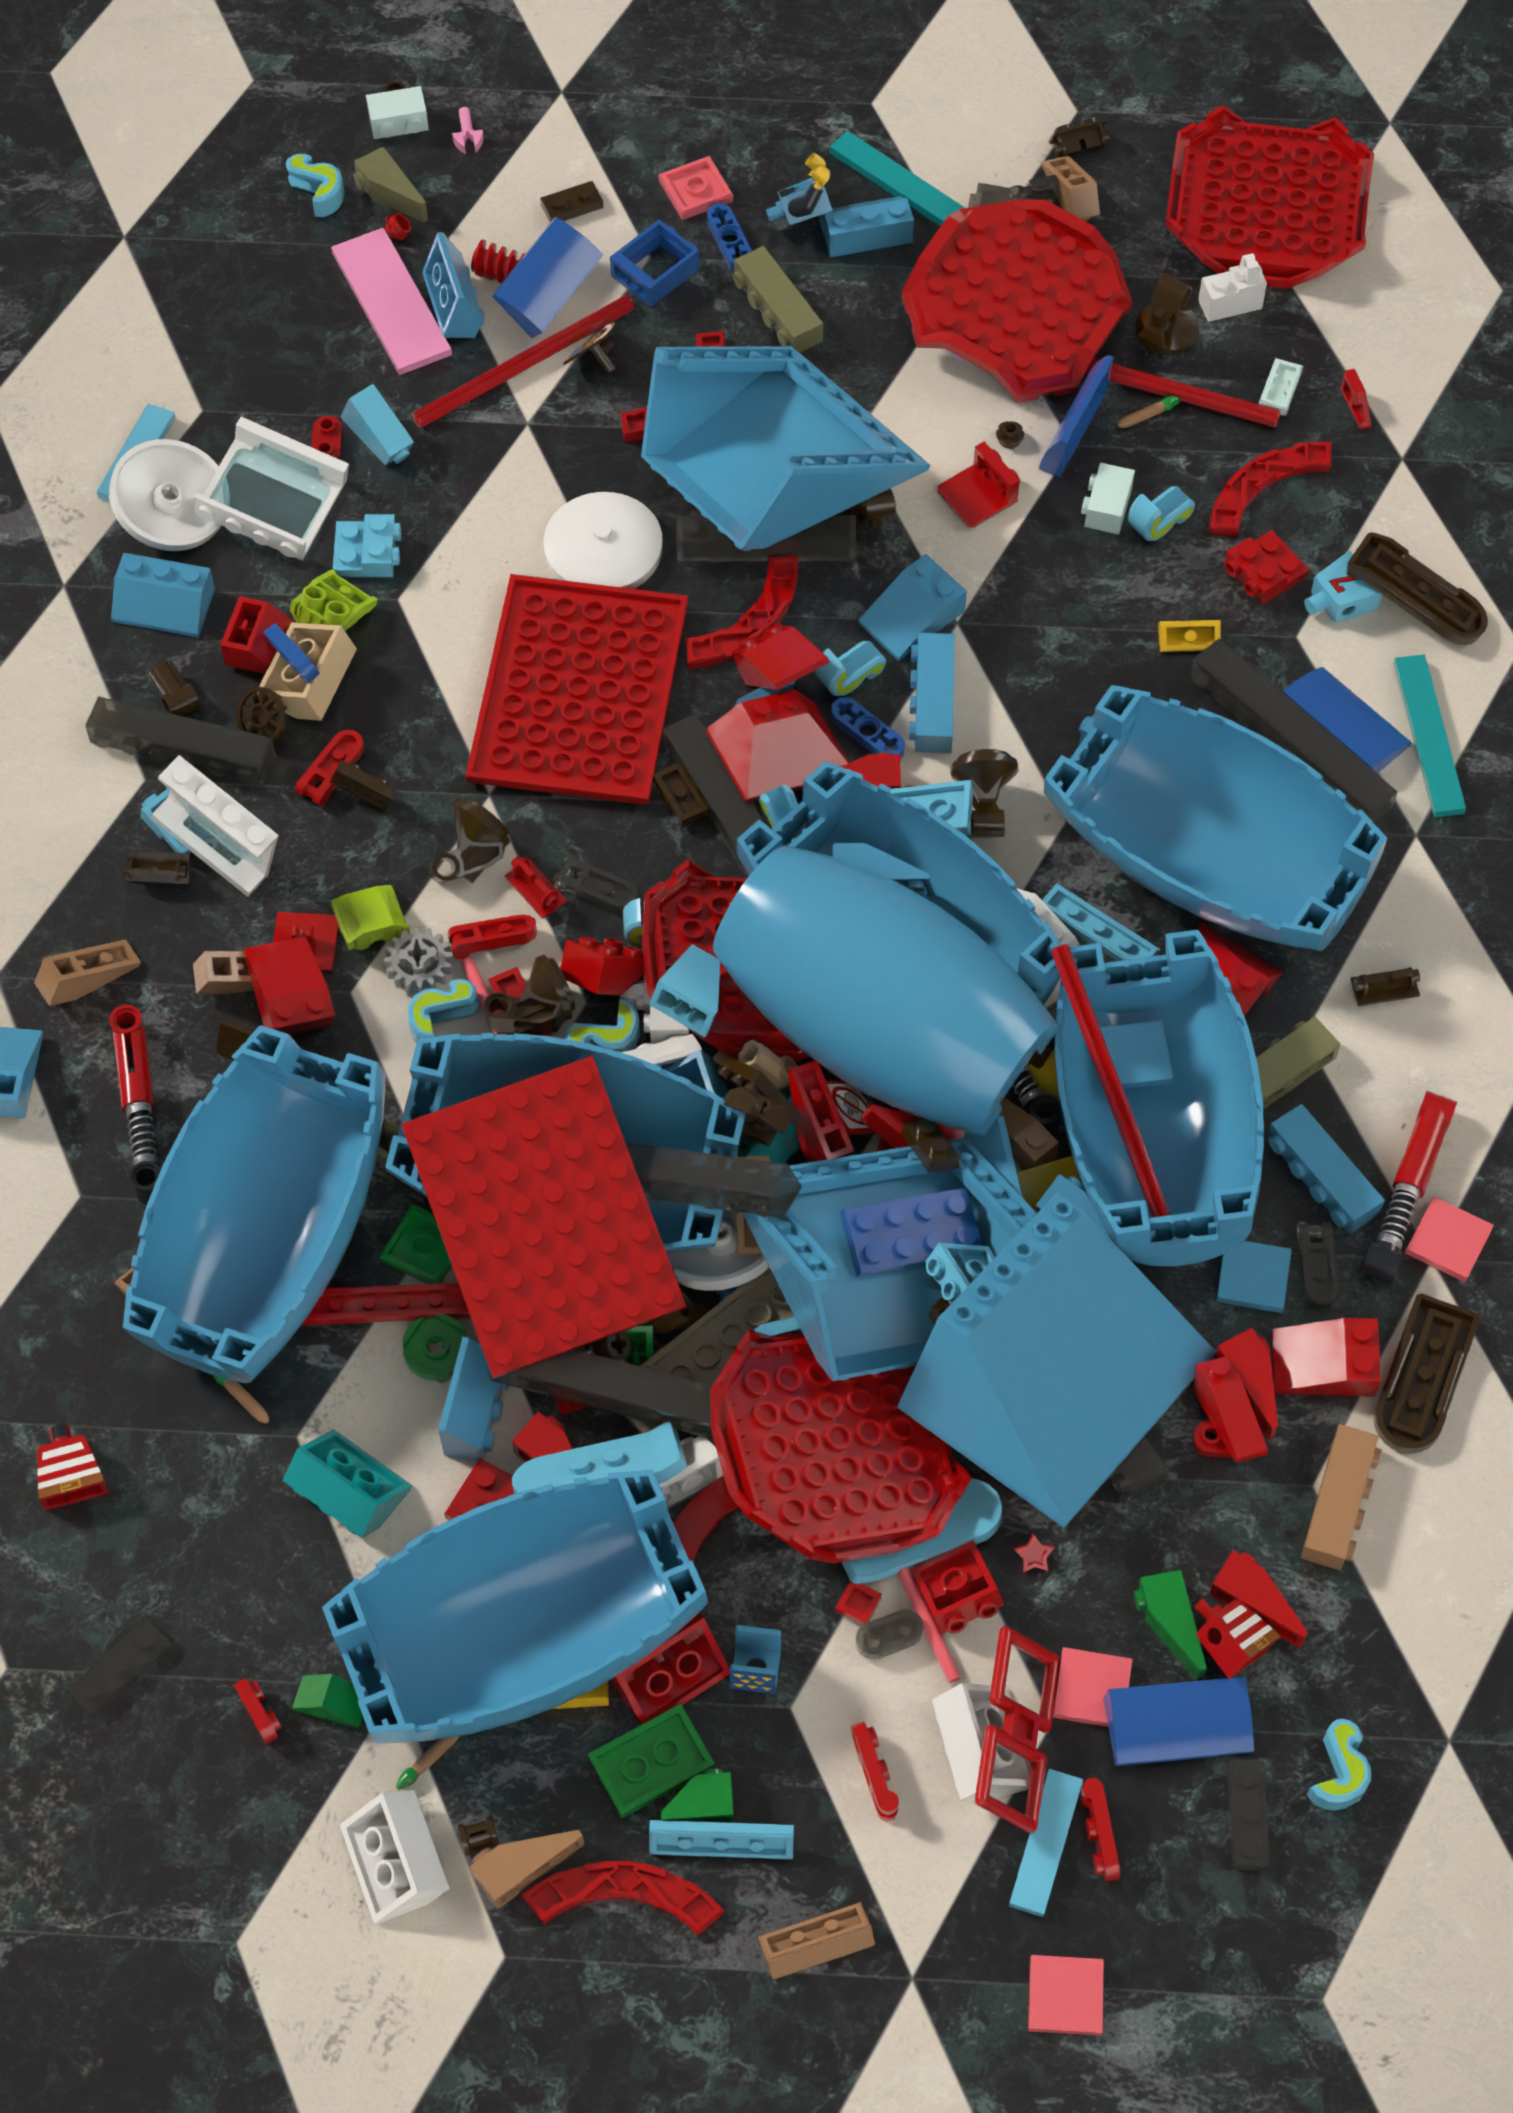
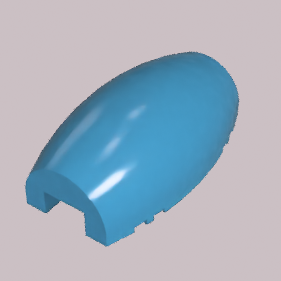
(1216, 819)
(965, 879)
(882, 987)
(646, 1100)
(1197, 1131)
(255, 1206)
(515, 1608)

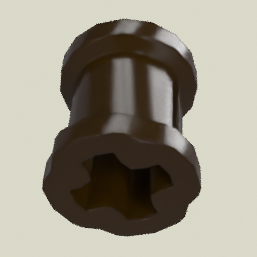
(612, 1346)
(478, 1835)

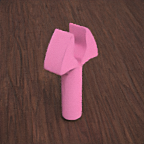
(467, 132)

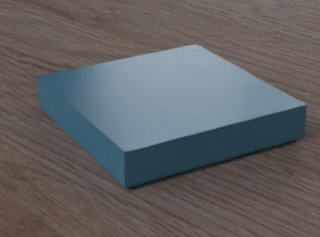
(1139, 1053)
(1254, 1276)

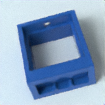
(647, 289)

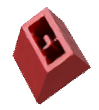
(244, 640)
(602, 966)

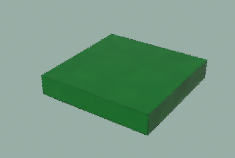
(418, 1247)

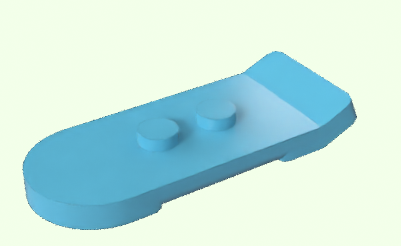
(653, 1450)
(972, 1518)

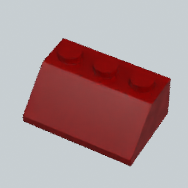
(673, 1672)

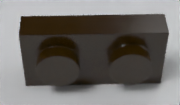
(572, 202)
(355, 781)
(680, 794)
(930, 1145)

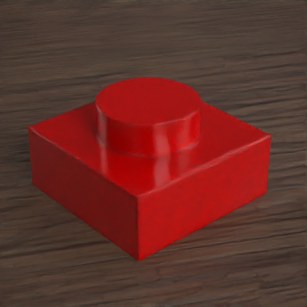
(858, 1603)

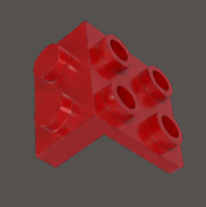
(981, 488)

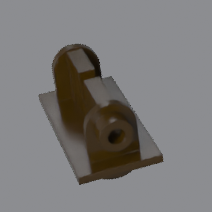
(1089, 131)
(157, 867)
(1386, 986)

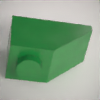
(703, 1799)

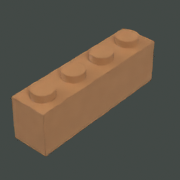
(1340, 1497)

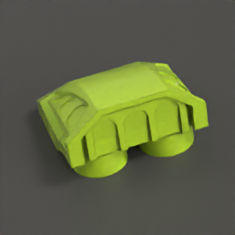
(331, 602)
(369, 916)

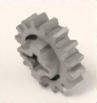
(403, 958)

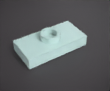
(1281, 385)

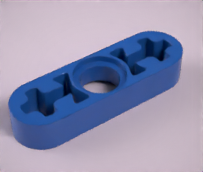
(730, 227)
(291, 653)
(862, 718)

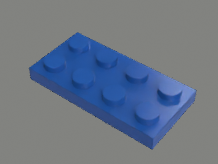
(907, 1230)

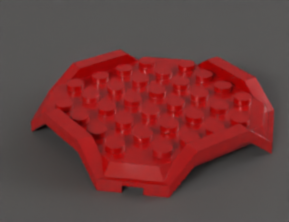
(1270, 193)
(1018, 294)
(687, 913)
(827, 1458)

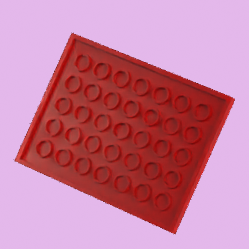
(578, 689)
(543, 1216)

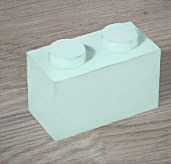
(397, 112)
(1108, 499)

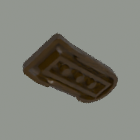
(1418, 589)
(1424, 1374)

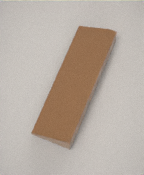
(817, 1940)

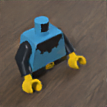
(805, 198)

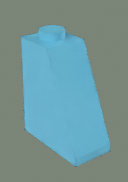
(377, 426)
(690, 990)

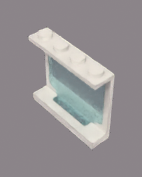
(272, 489)
(215, 827)

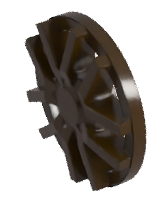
(261, 712)

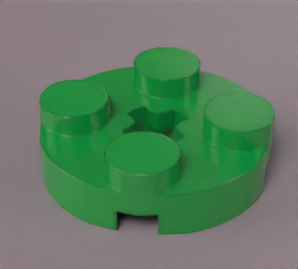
(419, 1355)

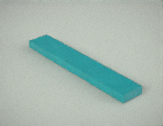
(893, 178)
(1429, 736)

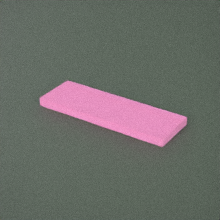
(391, 301)

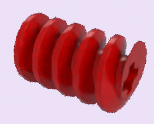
(493, 264)

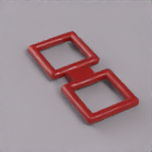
(1018, 1731)

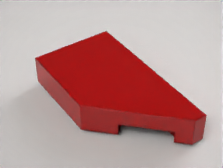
(1356, 398)

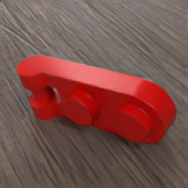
(344, 746)
(491, 934)
(875, 1771)
(1100, 1830)

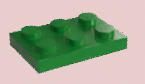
(650, 1761)

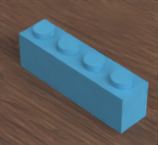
(933, 693)
(1325, 1169)

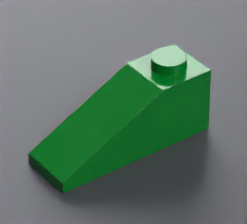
(1170, 1616)

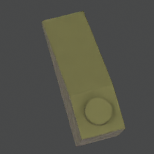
(388, 184)

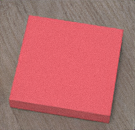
(695, 187)
(1449, 1239)
(1085, 1681)
(1066, 1995)

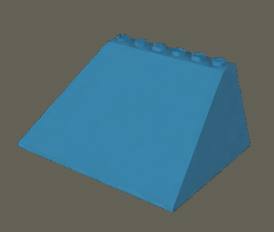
(765, 441)
(881, 1317)
(1054, 1362)

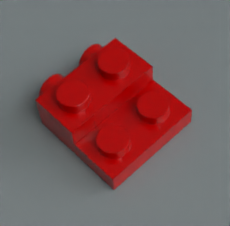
(1265, 566)
(958, 1588)

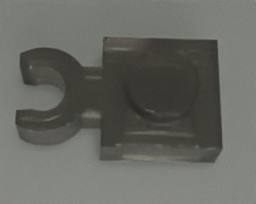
(1038, 189)

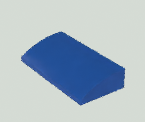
(547, 276)
(1077, 418)
(1348, 718)
(1179, 1721)

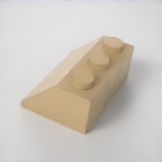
(331, 654)

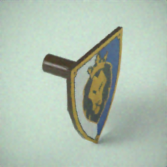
(598, 350)

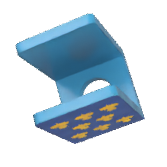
(756, 1644)

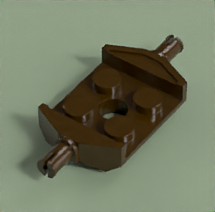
(762, 1118)

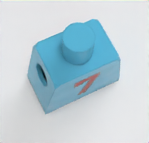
(1340, 594)

